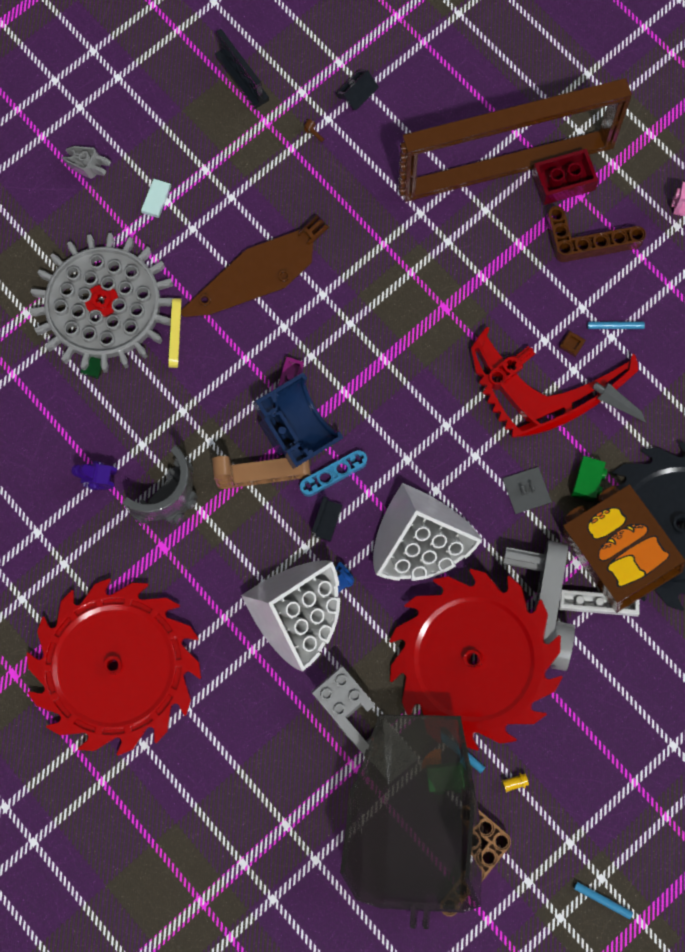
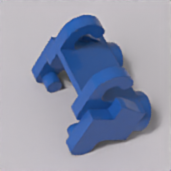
(345, 578)

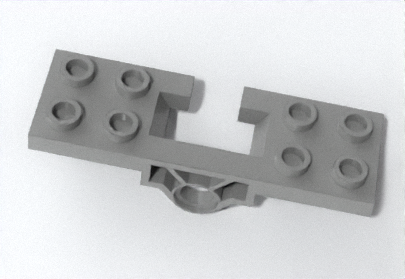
(341, 698)

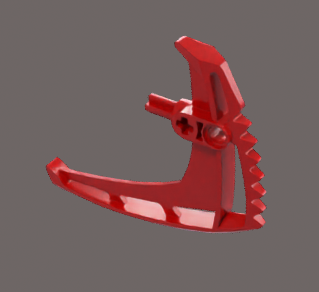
(526, 400)

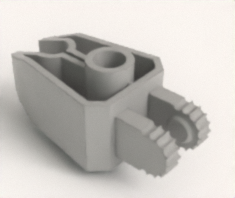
(86, 161)

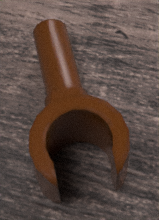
(309, 128)

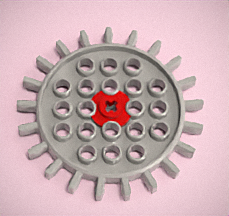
(122, 340)

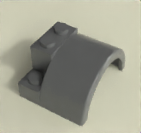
(171, 499)

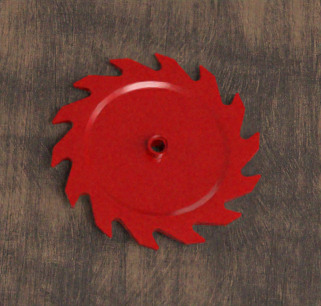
(508, 650)
(122, 700)

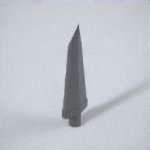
(614, 398)

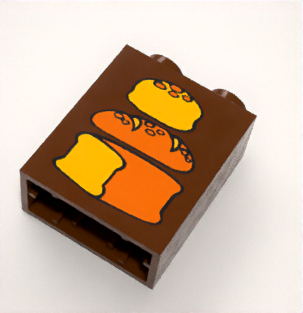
(622, 546)

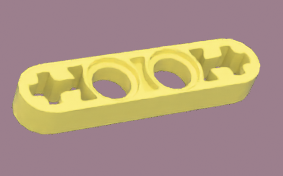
(175, 333)

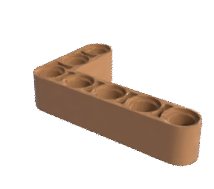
(255, 473)
(491, 846)

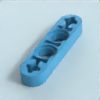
(335, 476)

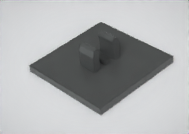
(526, 490)

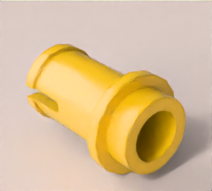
(515, 782)

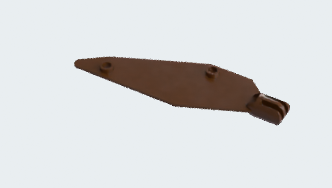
(259, 271)

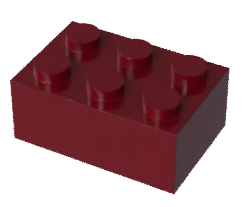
(565, 176)

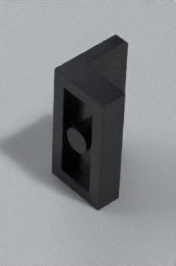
(357, 89)
(326, 520)

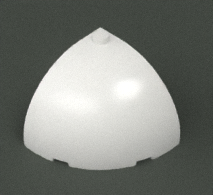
(420, 537)
(297, 610)

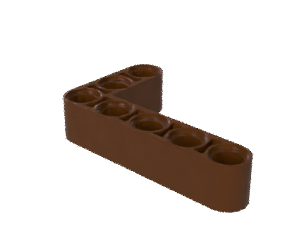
(589, 241)

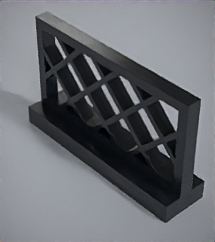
(240, 71)

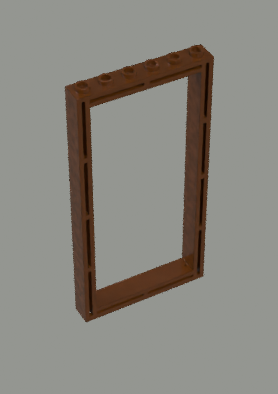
(613, 94)

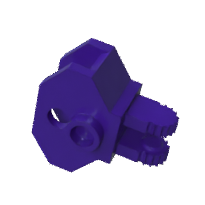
(95, 475)

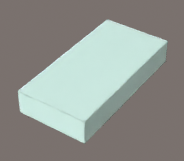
(156, 198)

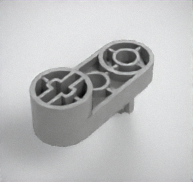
(552, 570)

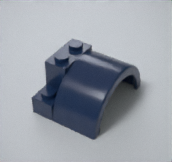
(294, 422)

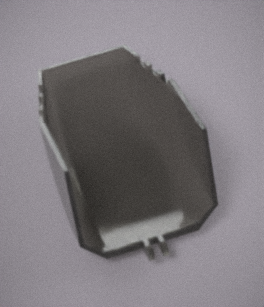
(414, 820)

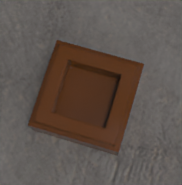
(572, 344)

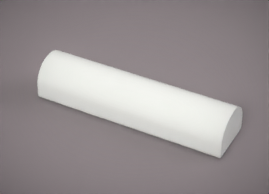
(592, 603)

